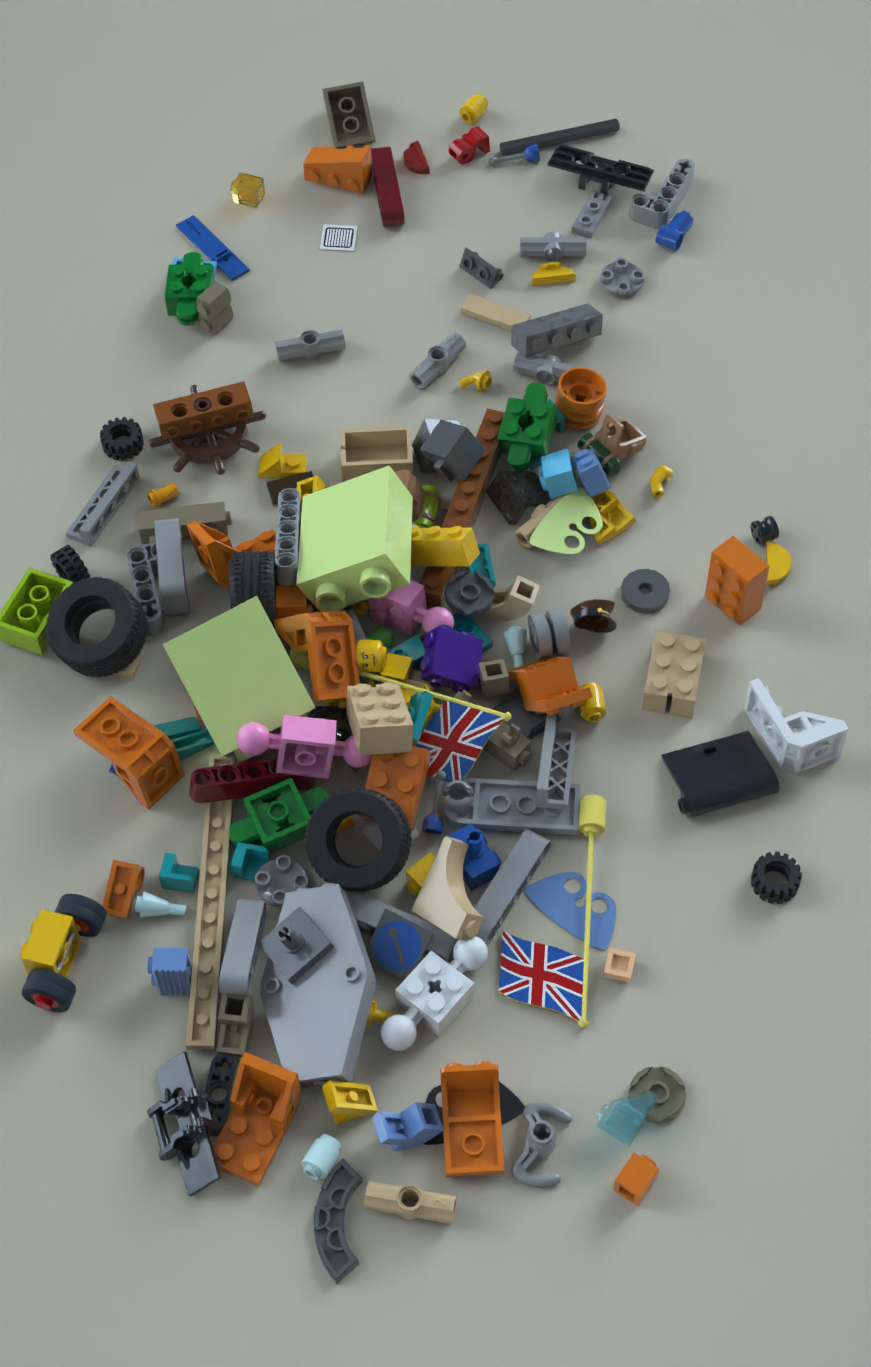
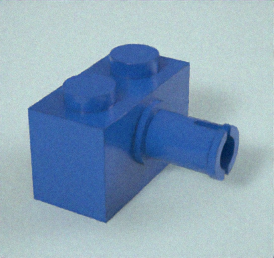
(479, 862)

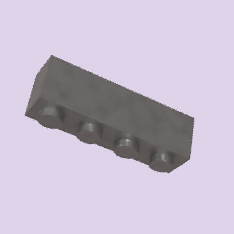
(556, 330)

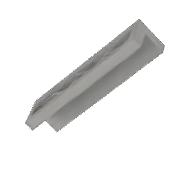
(105, 509)
(548, 761)

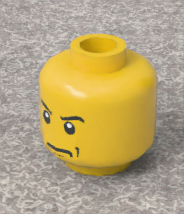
(370, 655)

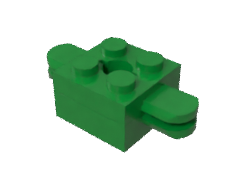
(184, 286)
(527, 427)
(274, 807)

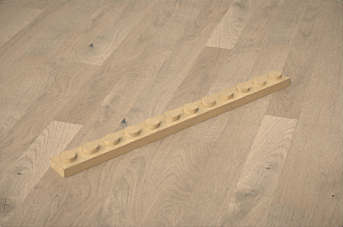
(210, 920)

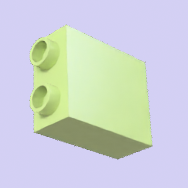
(355, 540)
(238, 674)

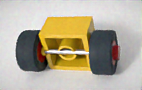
(54, 947)

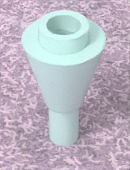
(516, 640)
(151, 905)

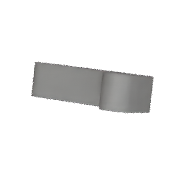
(661, 208)
(142, 567)
(171, 567)

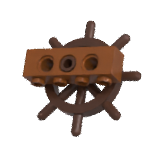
(205, 418)

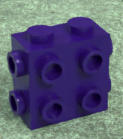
(451, 659)

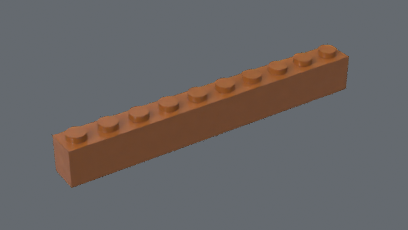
(466, 503)

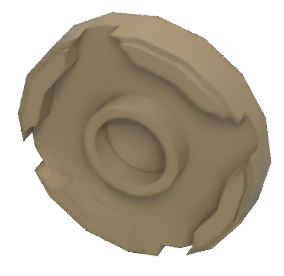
(667, 1086)

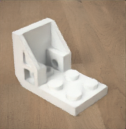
(817, 743)

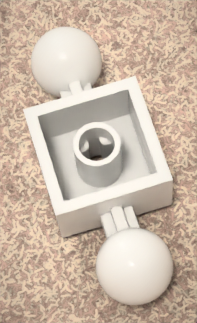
(434, 993)

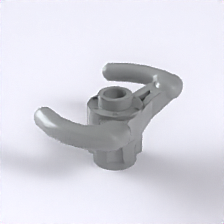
(539, 1142)

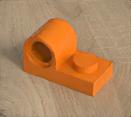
(121, 888)

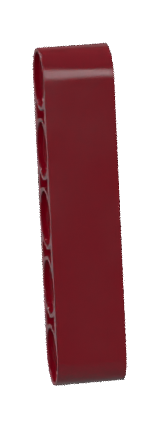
(387, 187)
(239, 780)

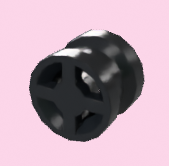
(764, 530)

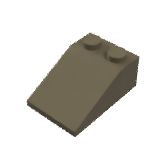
(348, 115)

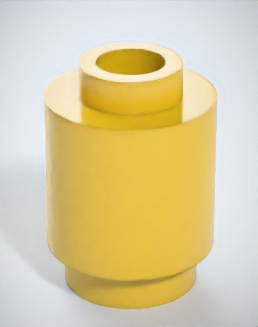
(473, 108)
(594, 707)

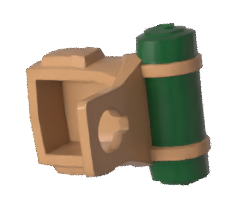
(613, 442)

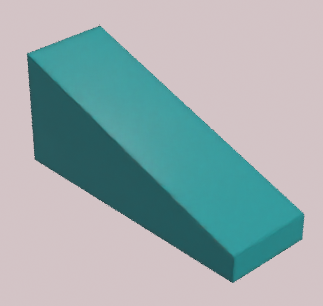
(179, 727)
(192, 743)

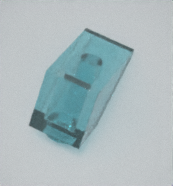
(626, 1115)

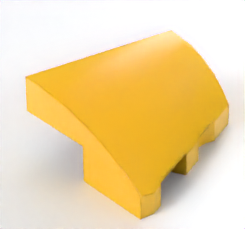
(614, 517)

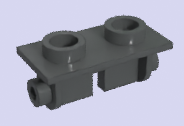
(480, 268)

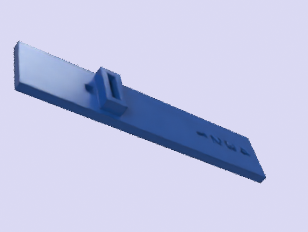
(212, 247)

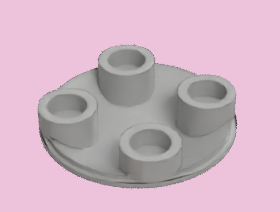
(622, 277)
(278, 878)

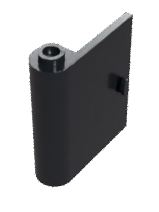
(720, 774)

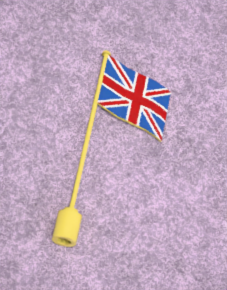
(453, 734)
(543, 973)

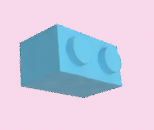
(558, 474)

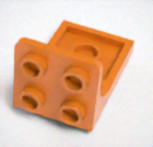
(472, 1119)

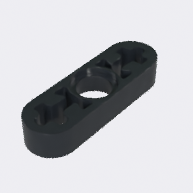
(214, 1082)

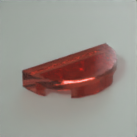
(415, 159)

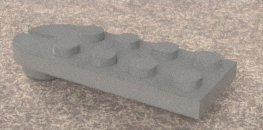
(507, 807)

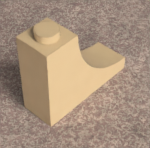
(444, 896)

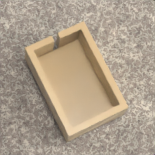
(375, 448)
(674, 672)
(379, 719)

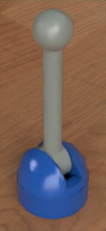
(530, 154)
(433, 822)

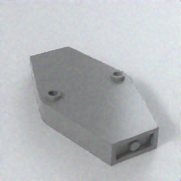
(326, 1010)

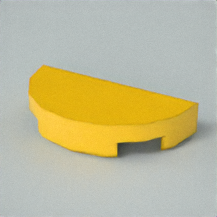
(552, 273)
(779, 563)

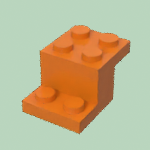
(549, 685)

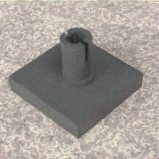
(295, 945)

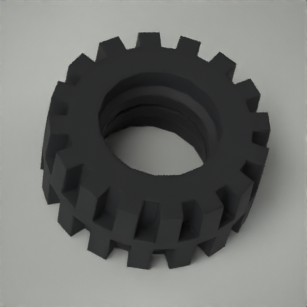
(117, 429)
(69, 565)
(774, 891)

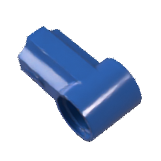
(673, 234)

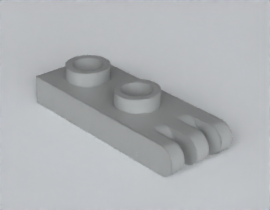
(591, 215)

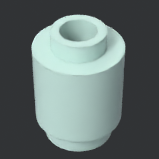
(321, 1157)

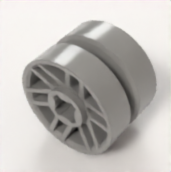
(549, 633)

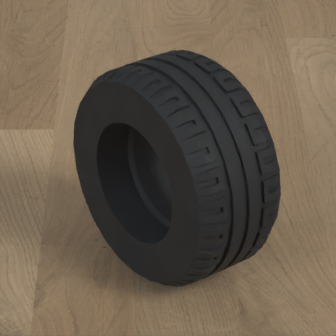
(253, 576)
(75, 606)
(322, 832)

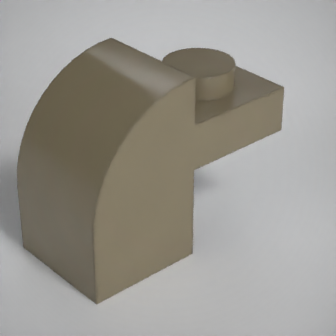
(493, 677)
(236, 1022)

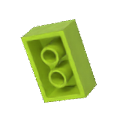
(27, 610)

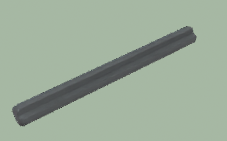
(560, 136)

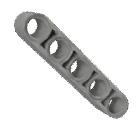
(287, 536)
(510, 882)
(369, 911)
(242, 947)

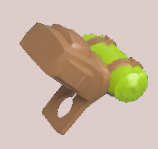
(424, 501)

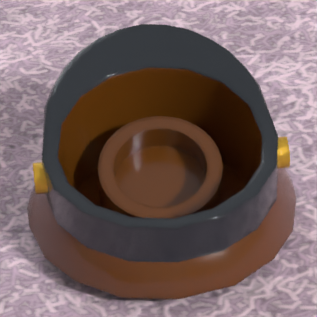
(594, 615)

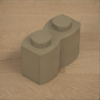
(214, 308)

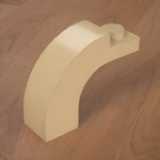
(512, 601)

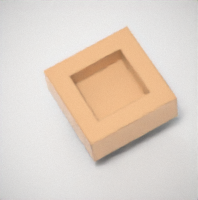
(619, 965)

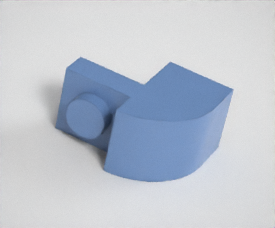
(409, 1128)

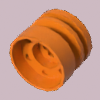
(581, 397)

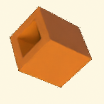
(636, 1178)

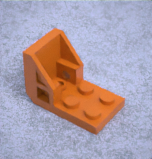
(215, 549)
(329, 647)
(137, 749)
(261, 1113)

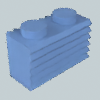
(590, 472)
(171, 970)

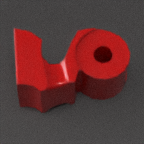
(464, 149)

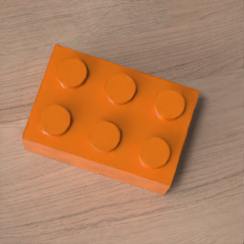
(736, 580)
(401, 779)

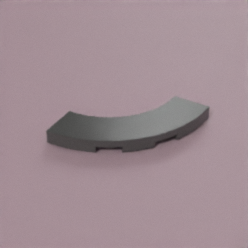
(329, 1220)

